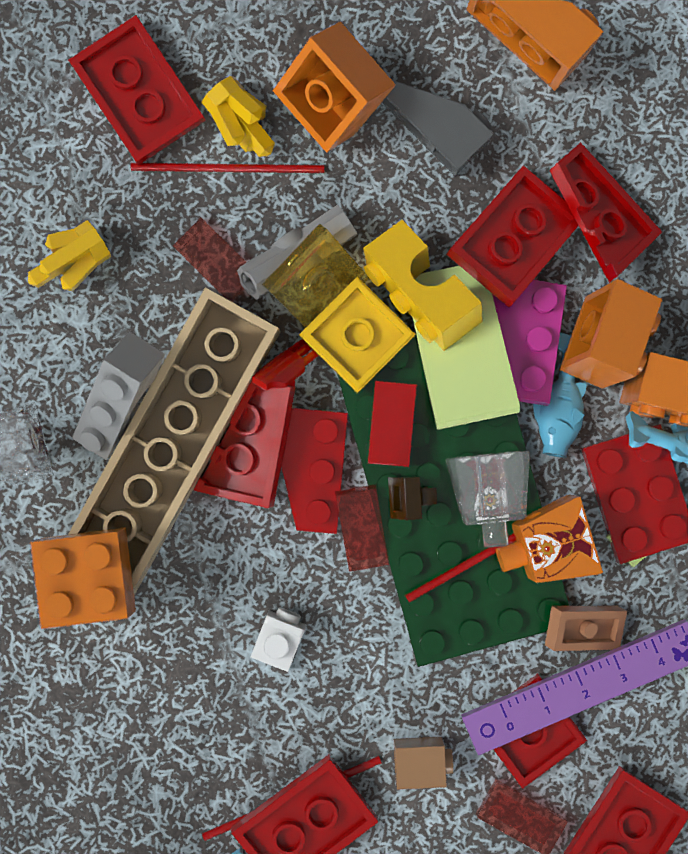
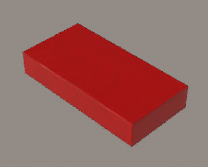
(392, 423)

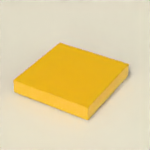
(357, 335)

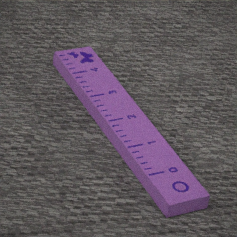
(578, 688)

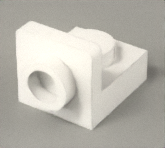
(279, 638)

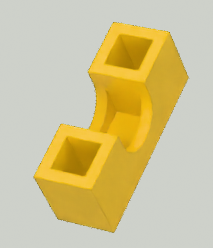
(441, 311)

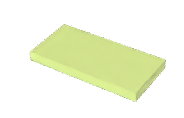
(474, 374)

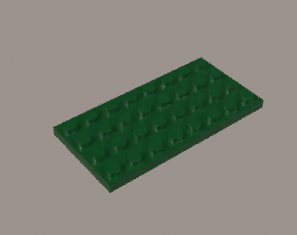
(483, 602)

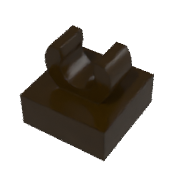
(408, 497)

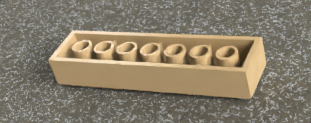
(177, 427)

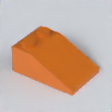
(543, 34)

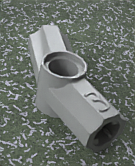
(259, 268)

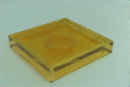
(313, 276)

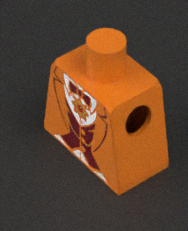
(553, 543)

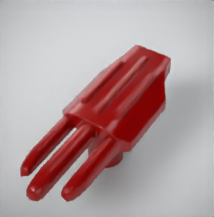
(285, 367)

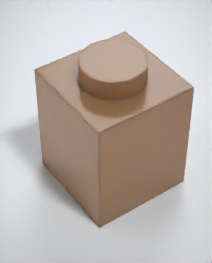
(421, 763)

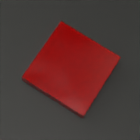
(539, 750)

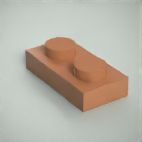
(585, 628)

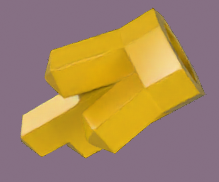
(238, 115)
(74, 256)

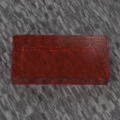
(212, 258)
(362, 528)
(521, 817)

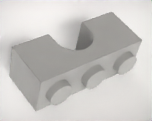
(115, 394)

